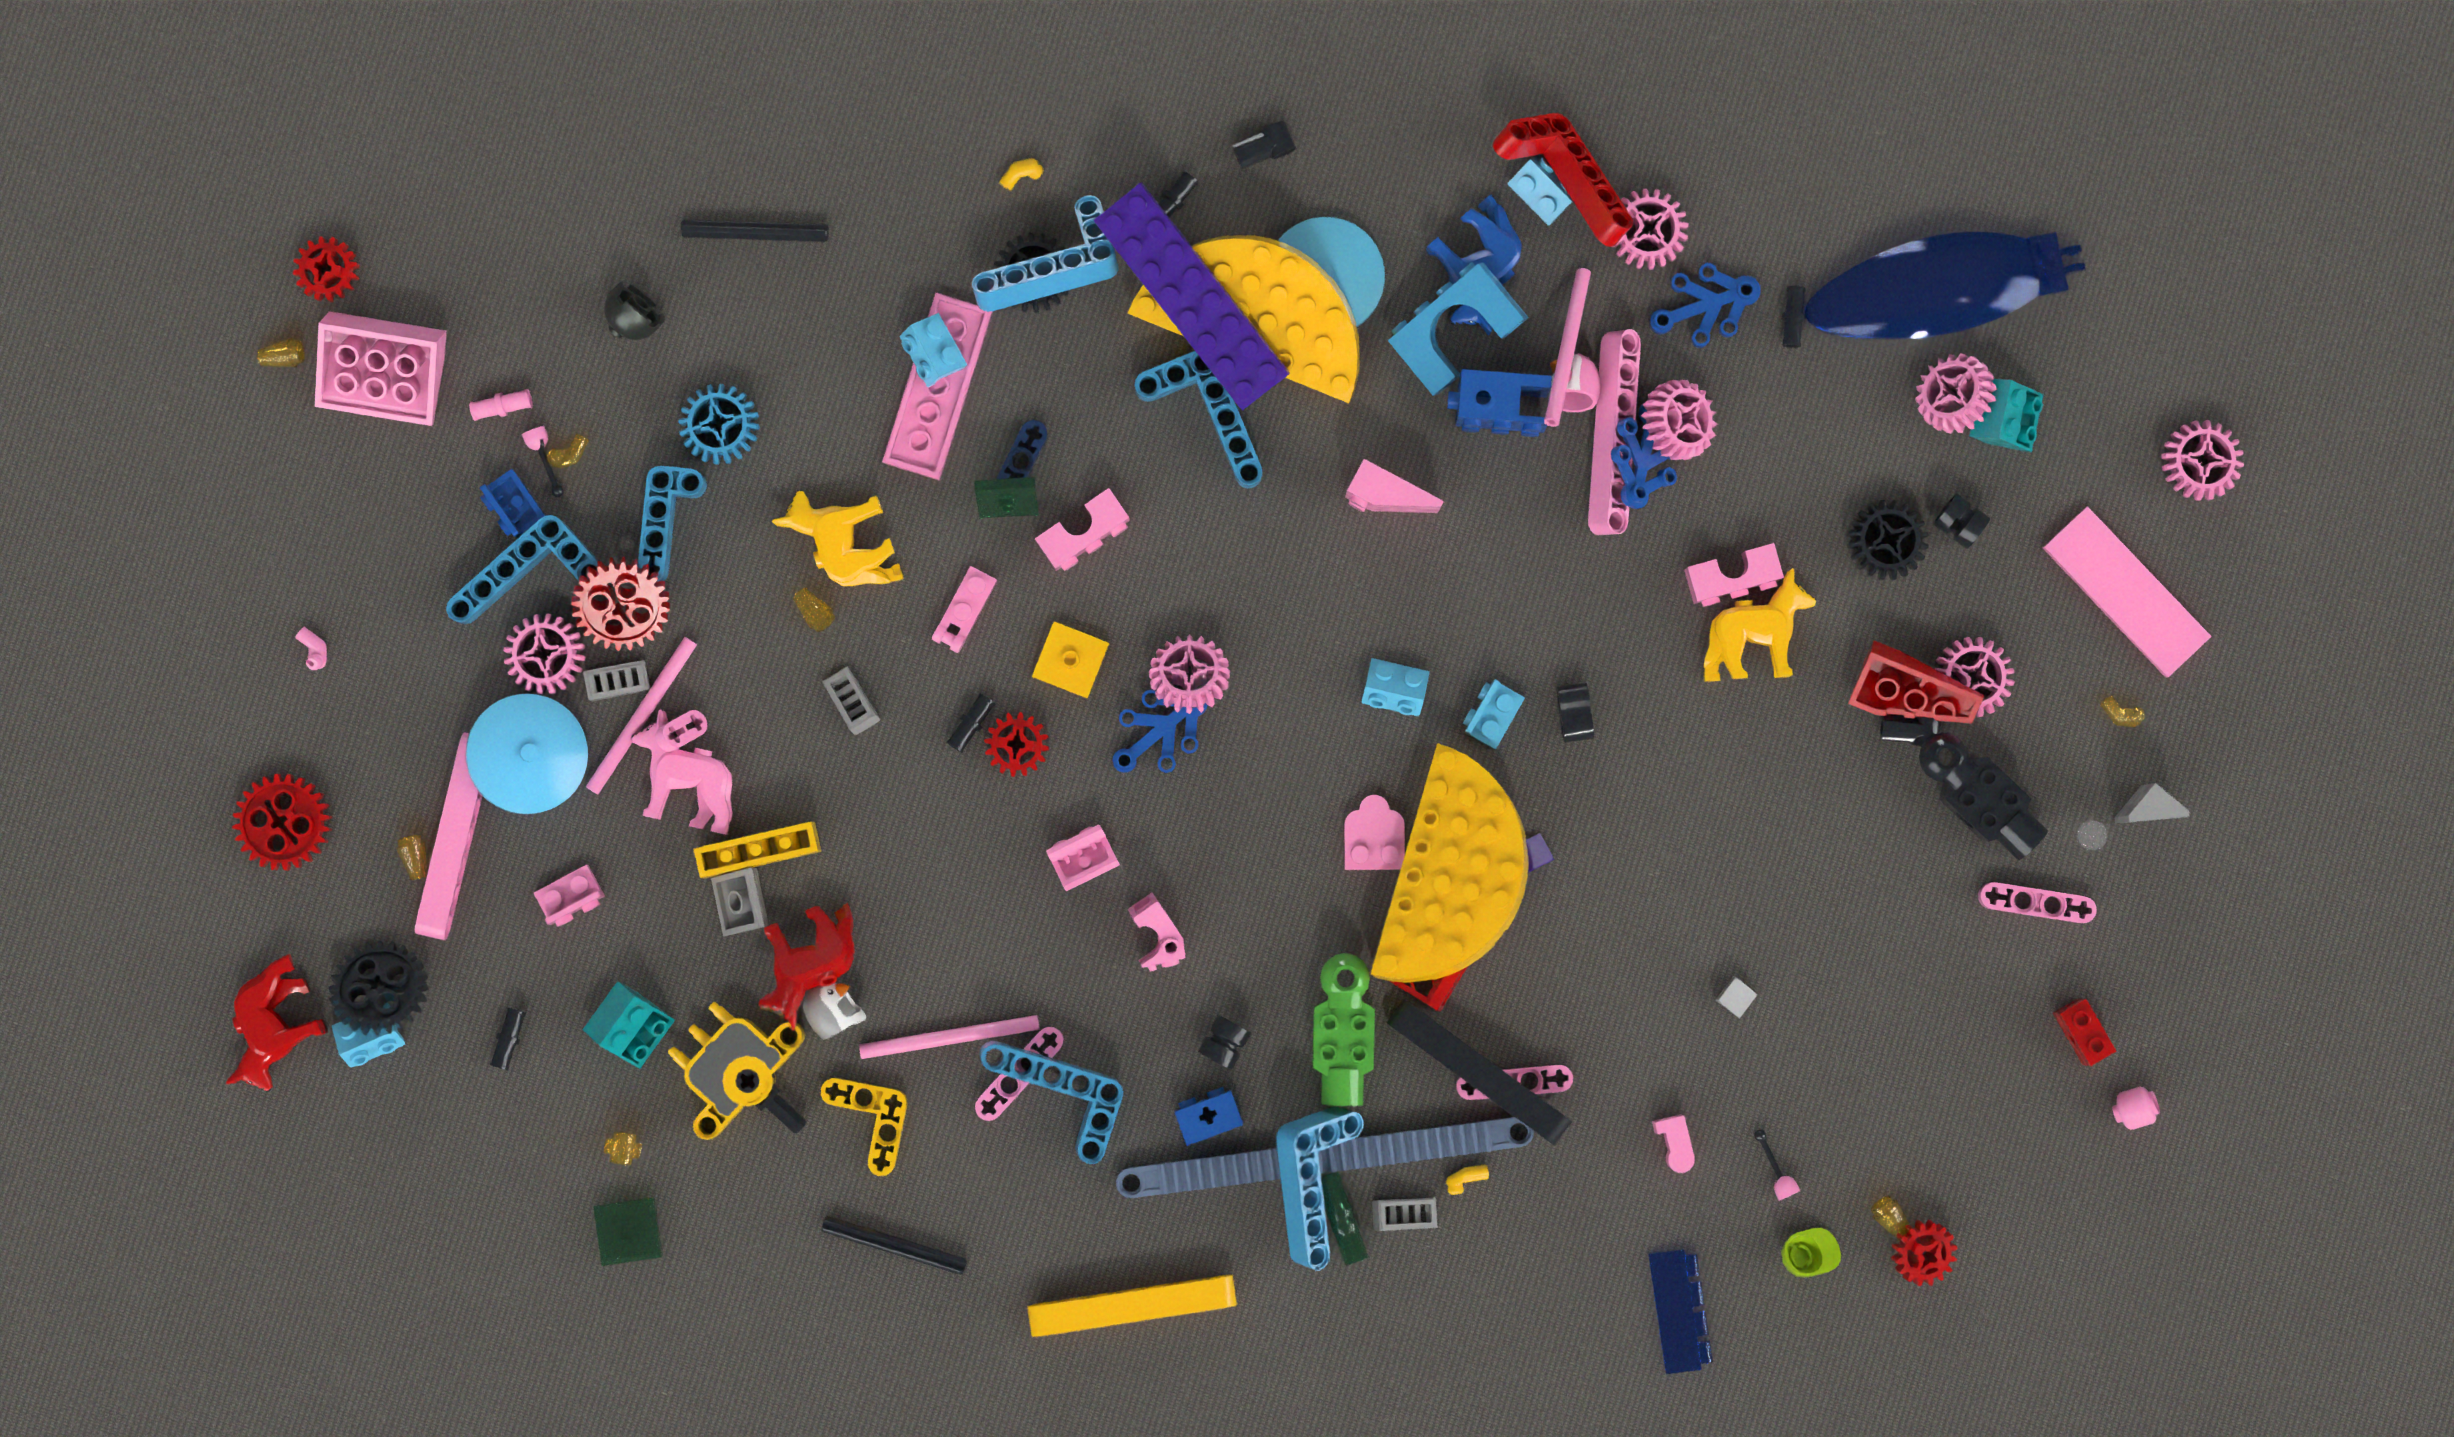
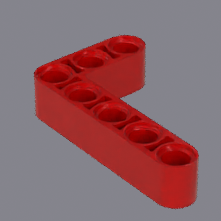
(1573, 165)

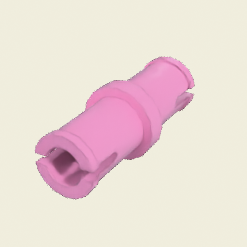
(501, 404)

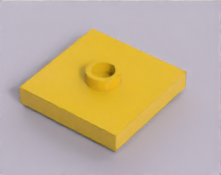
(1070, 660)

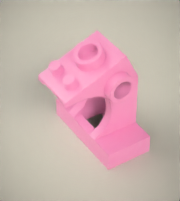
(1151, 914)

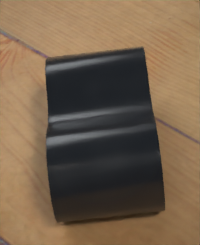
(1575, 712)

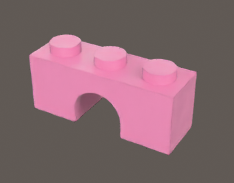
(1063, 548)
(1760, 569)

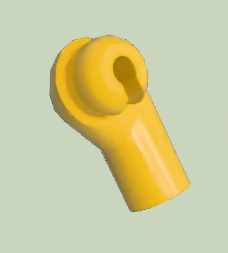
(1019, 169)
(1466, 1174)

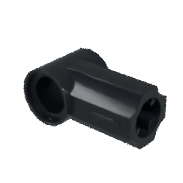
(1271, 143)
(1910, 730)

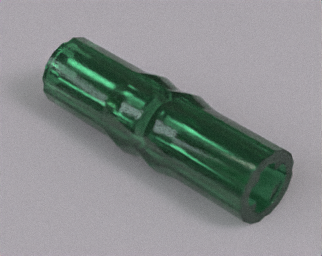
(1342, 1219)

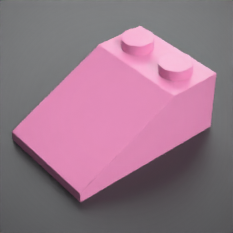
(1383, 491)

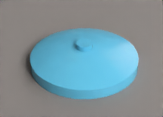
(1346, 256)
(526, 754)

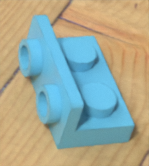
(1493, 714)

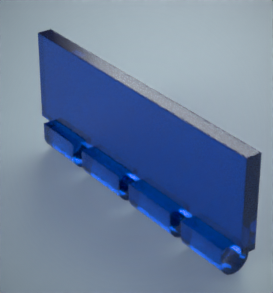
(1674, 1306)

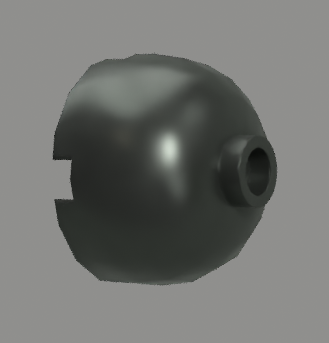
(631, 313)

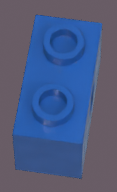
(1198, 1130)

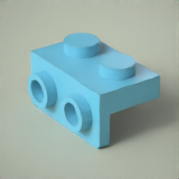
(1541, 189)
(932, 349)
(1395, 687)
(359, 1048)

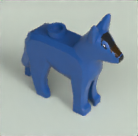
(1500, 255)

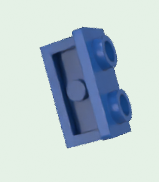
(512, 503)

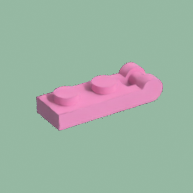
(965, 608)

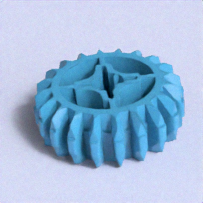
(705, 426)

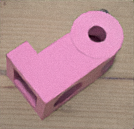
(1678, 1143)

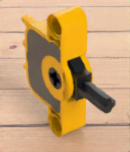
(724, 1059)

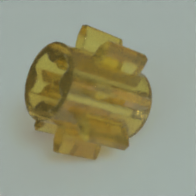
(622, 1148)

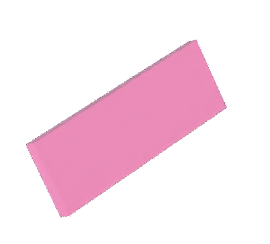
(931, 413)
(2126, 592)

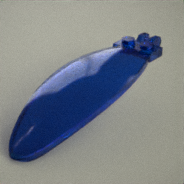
(1941, 285)

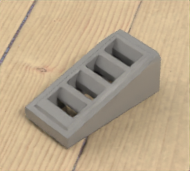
(594, 695)
(861, 723)
(1379, 1218)

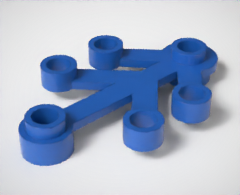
(1710, 303)
(1636, 491)
(1163, 726)

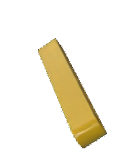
(1132, 1305)

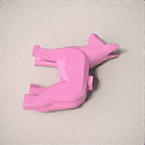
(687, 770)

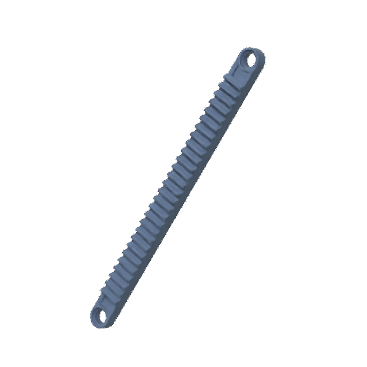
(1352, 1154)

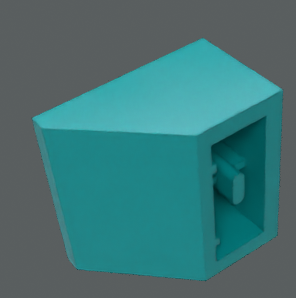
(2011, 418)
(628, 1025)

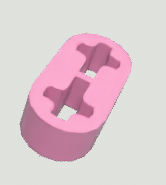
(684, 735)

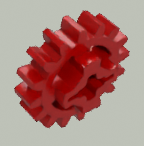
(324, 280)
(1003, 743)
(1936, 1259)

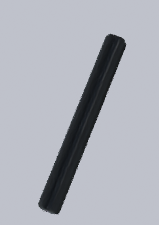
(754, 230)
(894, 1245)

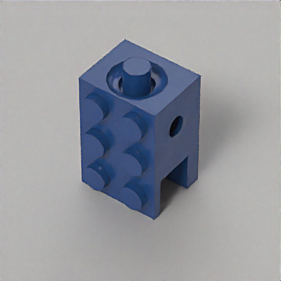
(1493, 401)

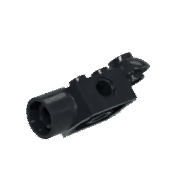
(1982, 796)

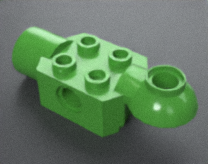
(1343, 1033)

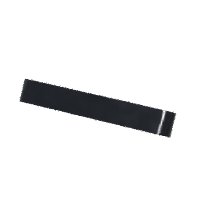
(1479, 1072)

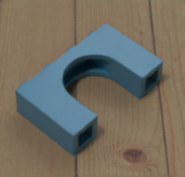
(1417, 339)

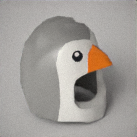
(831, 1009)

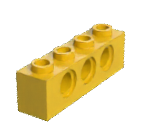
(757, 850)

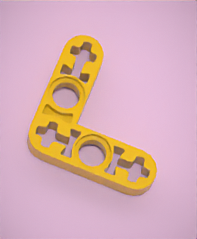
(877, 1107)

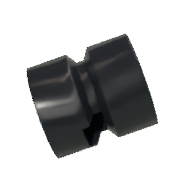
(1972, 521)
(1224, 1042)

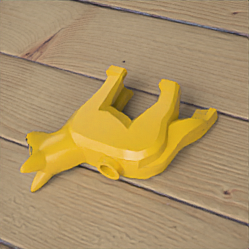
(834, 539)
(1758, 624)

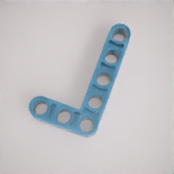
(1052, 272)
(1214, 407)
(522, 565)
(1063, 1084)
(1301, 1179)

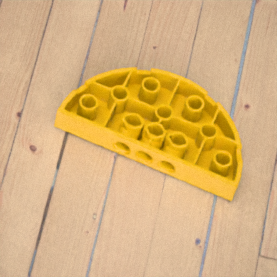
(1287, 302)
(1457, 876)

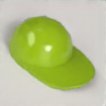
(1811, 1253)

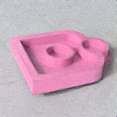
(1374, 837)

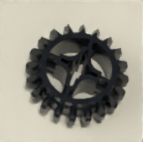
(1017, 253)
(1894, 552)

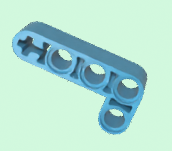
(664, 524)

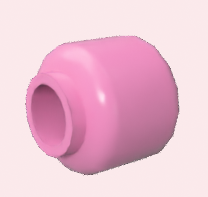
(2136, 1108)

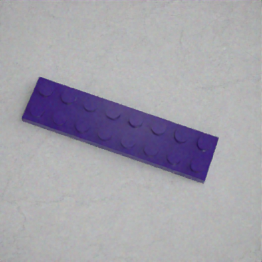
(1191, 296)

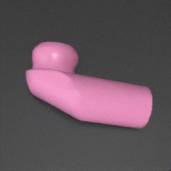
(316, 649)

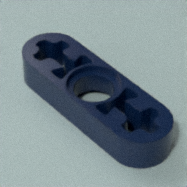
(1024, 437)

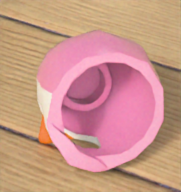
(1582, 386)

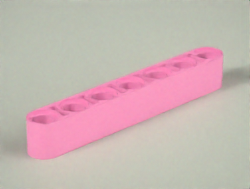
(1616, 402)
(449, 851)

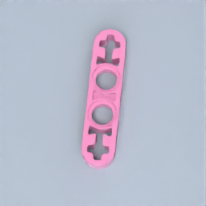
(2037, 900)
(1517, 1073)
(988, 1096)

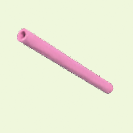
(1567, 347)
(641, 715)
(949, 1037)

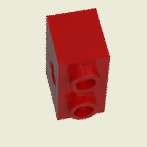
(2084, 1032)

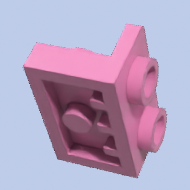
(569, 895)

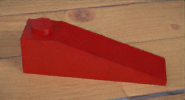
(1905, 686)

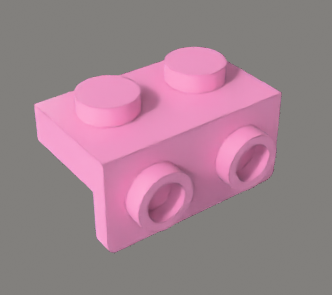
(1082, 857)

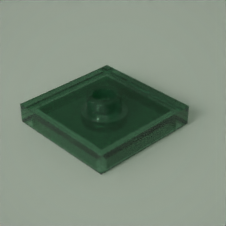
(1006, 497)
(628, 1231)

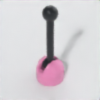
(536, 440)
(1784, 1185)

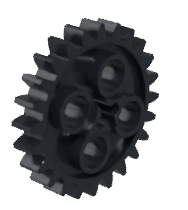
(387, 964)

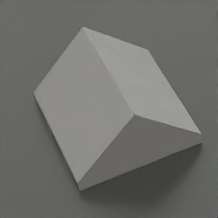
(2151, 803)
(740, 901)

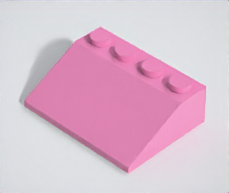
(379, 368)

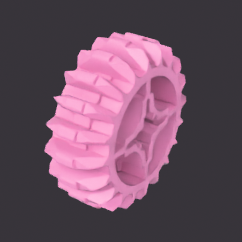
(1639, 218)
(1971, 379)
(1670, 419)
(2200, 473)
(541, 641)
(1985, 653)
(1212, 676)

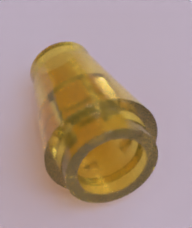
(282, 354)
(814, 610)
(413, 856)
(1890, 1215)

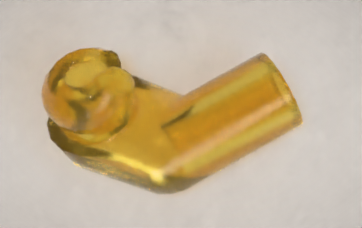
(568, 456)
(2122, 716)

